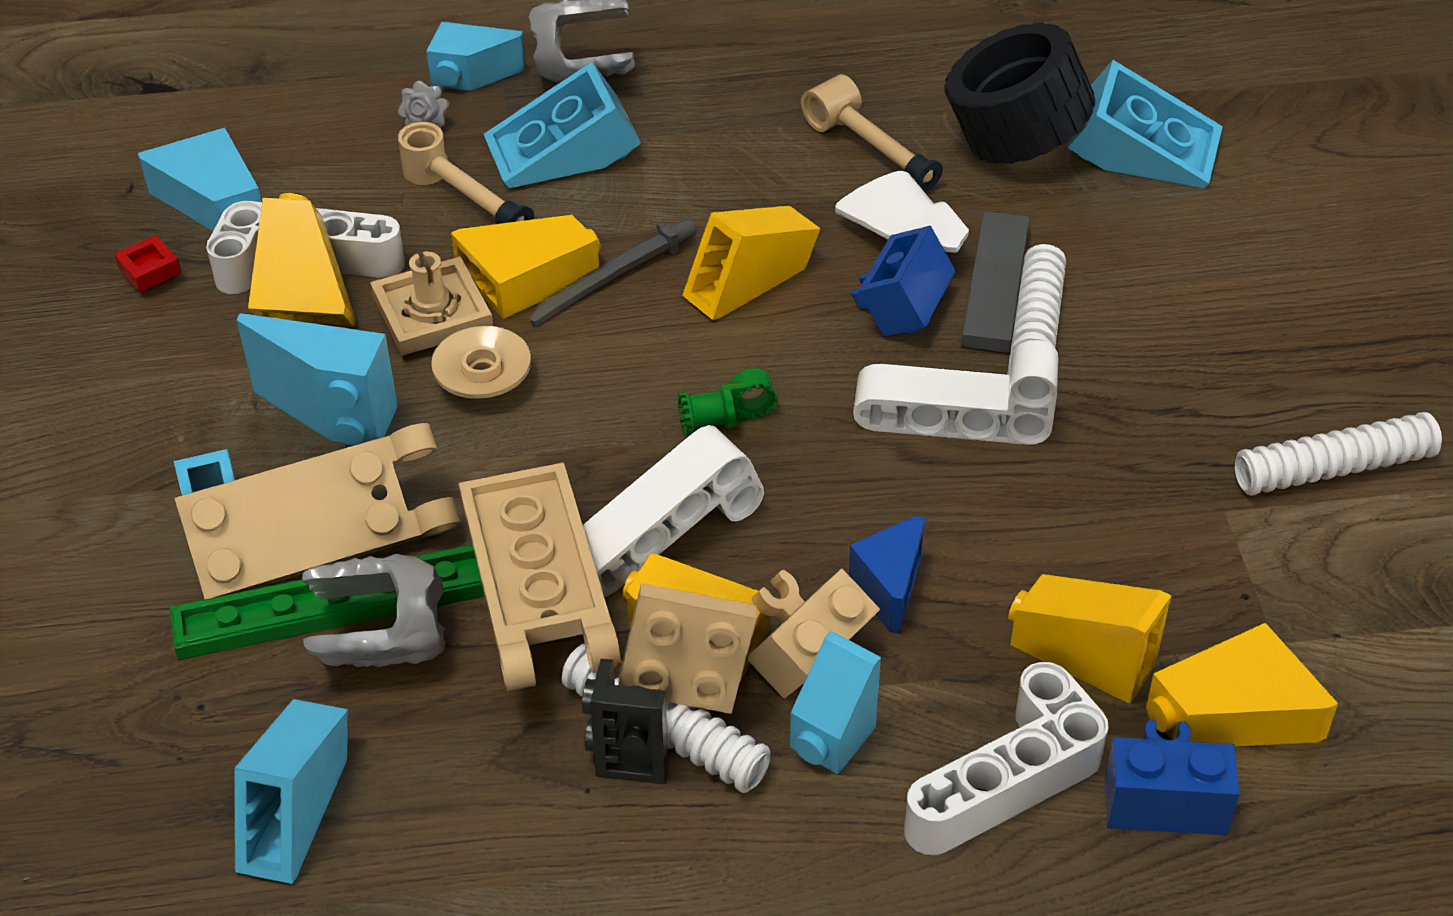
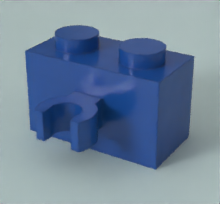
(905, 282)
(1171, 784)

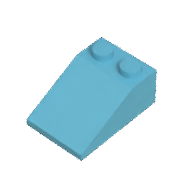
(1146, 131)
(563, 132)
(322, 375)

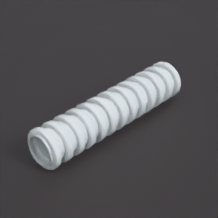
(1039, 296)
(1338, 453)
(693, 733)

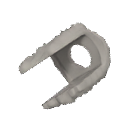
(547, 26)
(416, 629)

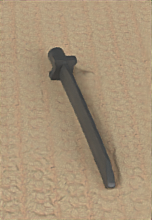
(666, 239)

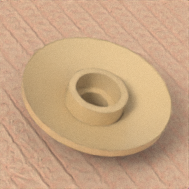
(481, 362)

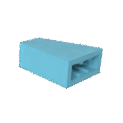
(199, 176)
(286, 788)

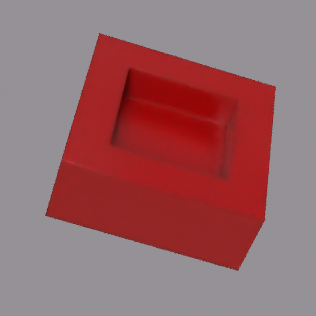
(148, 263)

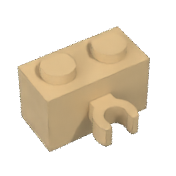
(793, 646)

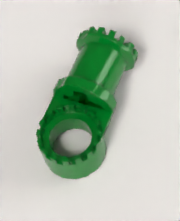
(726, 404)

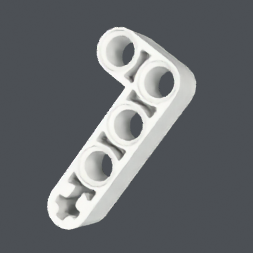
(361, 243)
(963, 403)
(670, 500)
(1052, 717)

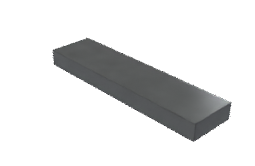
(995, 282)

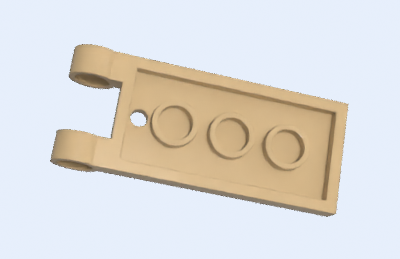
(309, 514)
(536, 568)

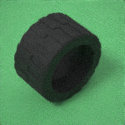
(1020, 93)

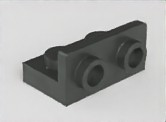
(625, 728)

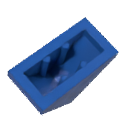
(887, 568)

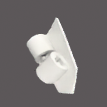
(900, 205)

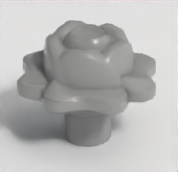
(423, 104)

